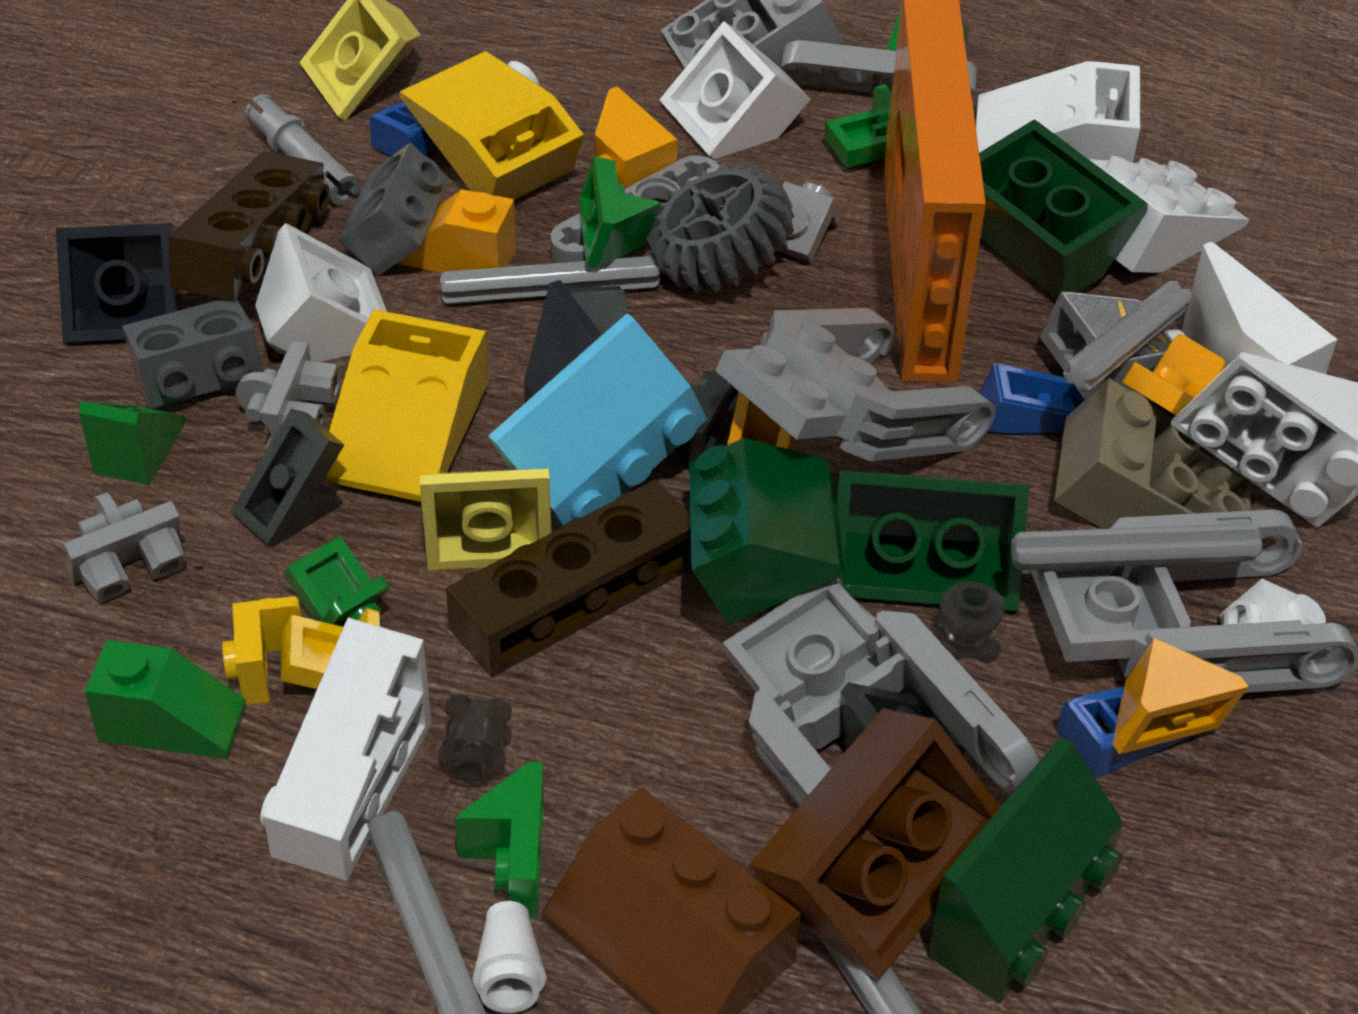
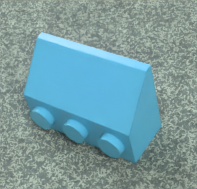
(602, 422)

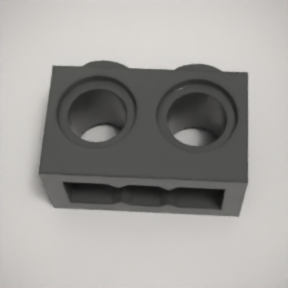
(394, 209)
(192, 351)

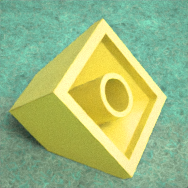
(358, 52)
(482, 515)

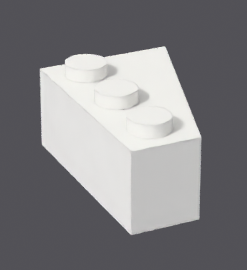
(350, 750)

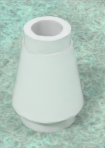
(508, 960)

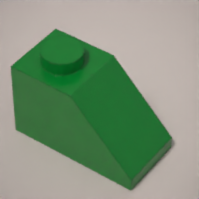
(161, 702)

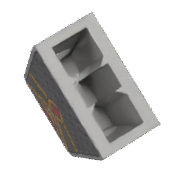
(1083, 317)

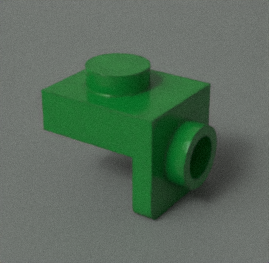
(863, 135)
(335, 584)

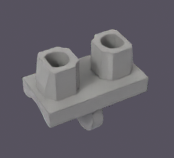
(271, 394)
(120, 537)

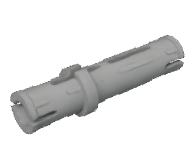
(290, 137)

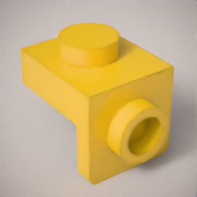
(256, 632)
(309, 646)

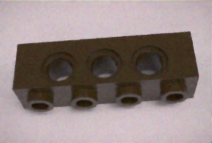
(234, 232)
(570, 577)

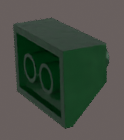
(1054, 210)
(762, 525)
(924, 533)
(1026, 875)

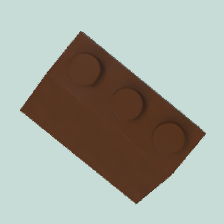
(877, 838)
(671, 914)

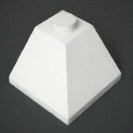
(733, 96)
(315, 296)

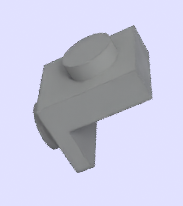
(813, 213)

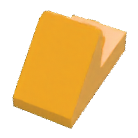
(1178, 375)

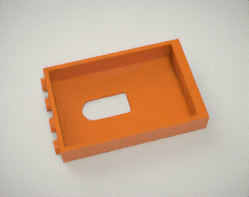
(932, 190)

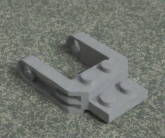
(819, 383)
(1122, 608)
(823, 640)

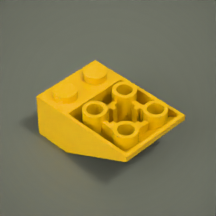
(495, 126)
(406, 402)

